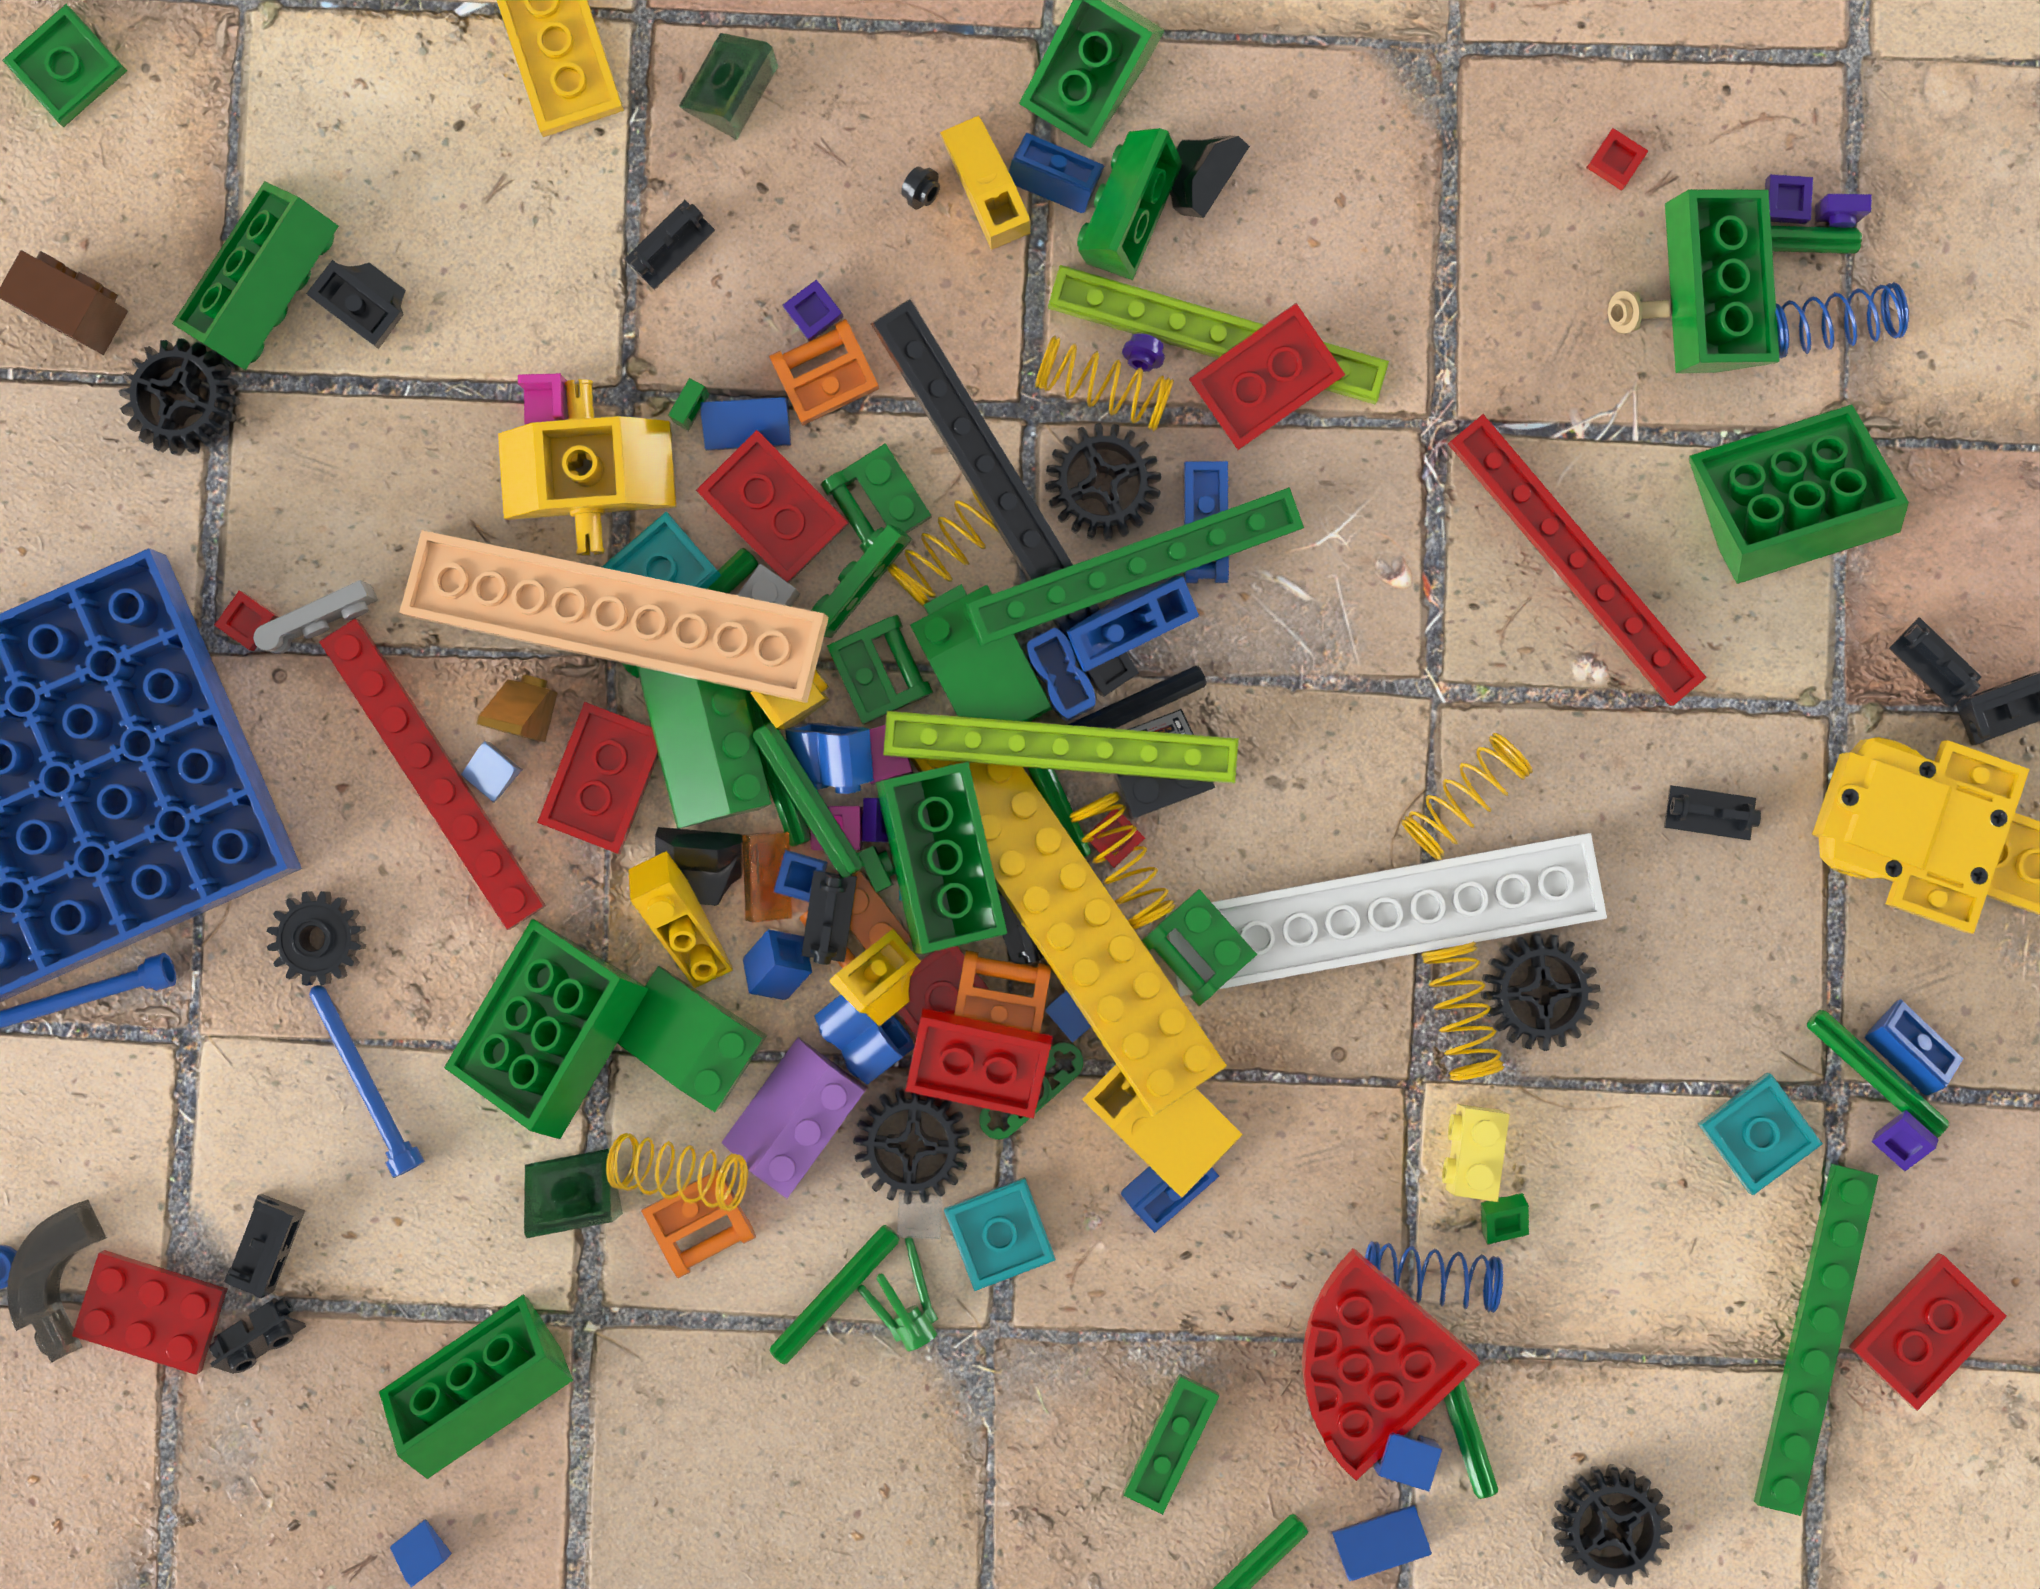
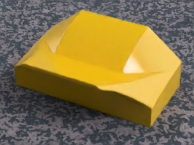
(878, 978)

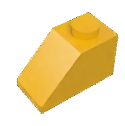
(788, 713)

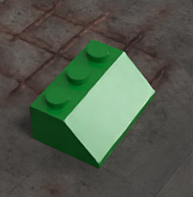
(1130, 202)

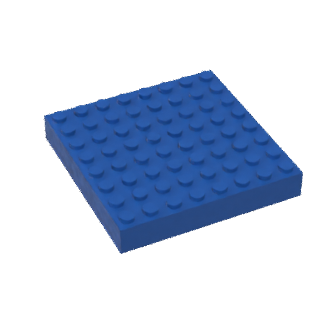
(119, 775)

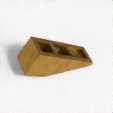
(521, 708)

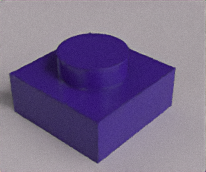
(1789, 198)
(1843, 209)
(812, 310)
(872, 822)
(1905, 1140)

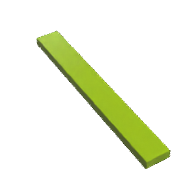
(1191, 325)
(1061, 747)

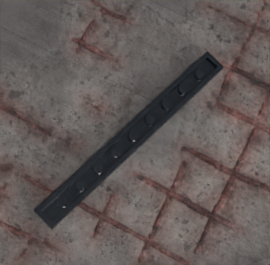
(985, 465)

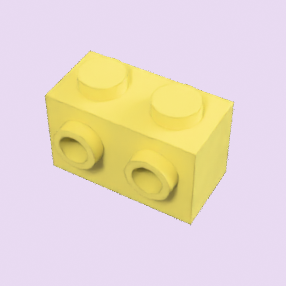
(1476, 1152)

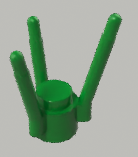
(910, 1324)

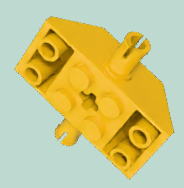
(627, 473)

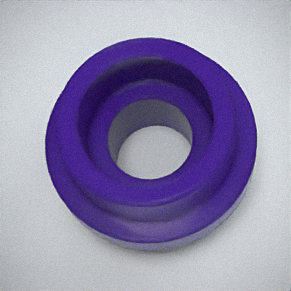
(1144, 352)

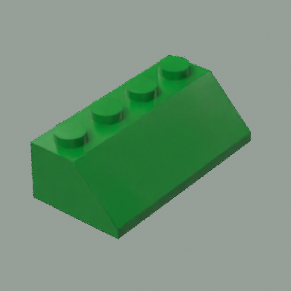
(256, 275)
(1721, 280)
(704, 747)
(941, 858)
(473, 1387)

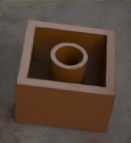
(63, 300)

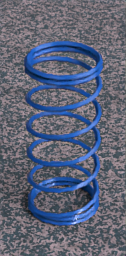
(1900, 303)
(1490, 1296)

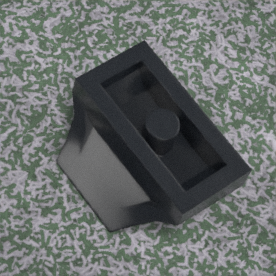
(1205, 172)
(360, 299)
(705, 858)

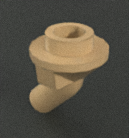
(1627, 310)

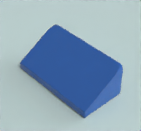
(1055, 173)
(734, 421)
(1914, 1048)
(1156, 1201)
(1381, 1543)

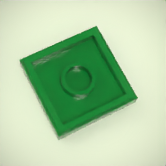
(64, 65)

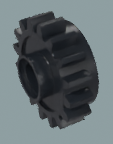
(294, 938)

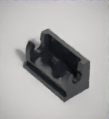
(2001, 708)
(264, 1246)

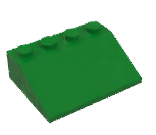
(1798, 493)
(545, 1030)

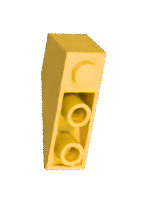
(987, 182)
(677, 919)

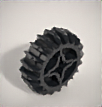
(175, 413)
(1121, 473)
(1543, 1011)
(891, 1144)
(1626, 1516)

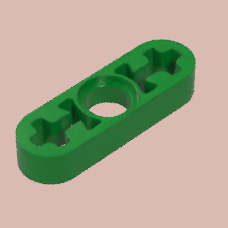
(1062, 1076)

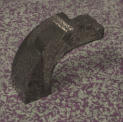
(37, 1273)

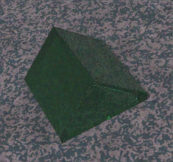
(730, 83)
(569, 1194)

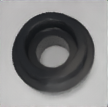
(920, 187)

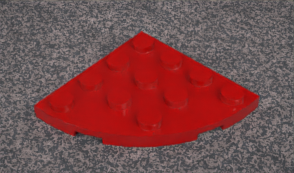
(1374, 1363)

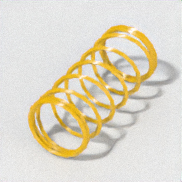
(1048, 361)
(911, 585)
(1501, 745)
(1156, 909)
(1473, 1070)
(611, 1170)

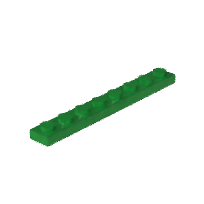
(1134, 566)
(1816, 1339)

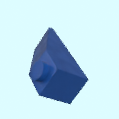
(1132, 621)

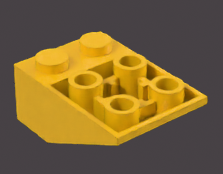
(1176, 1142)

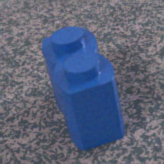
(1054, 664)
(833, 755)
(864, 1044)

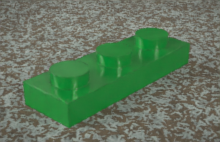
(861, 576)
(1171, 1444)

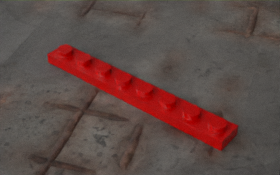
(1577, 560)
(432, 774)

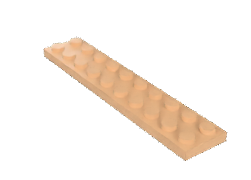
(615, 615)

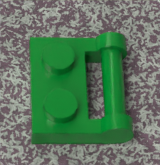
(885, 487)
(866, 676)
(1209, 936)

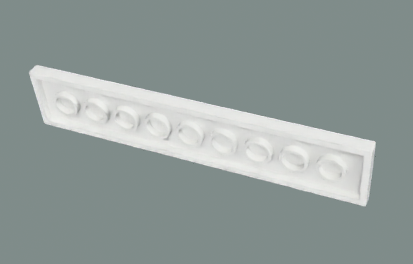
(1410, 910)

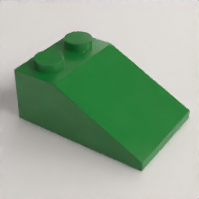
(1090, 67)
(978, 679)
(690, 1039)

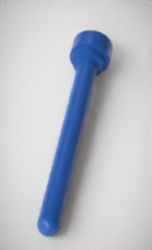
(155, 973)
(401, 1154)

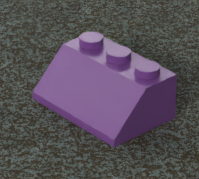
(793, 1117)

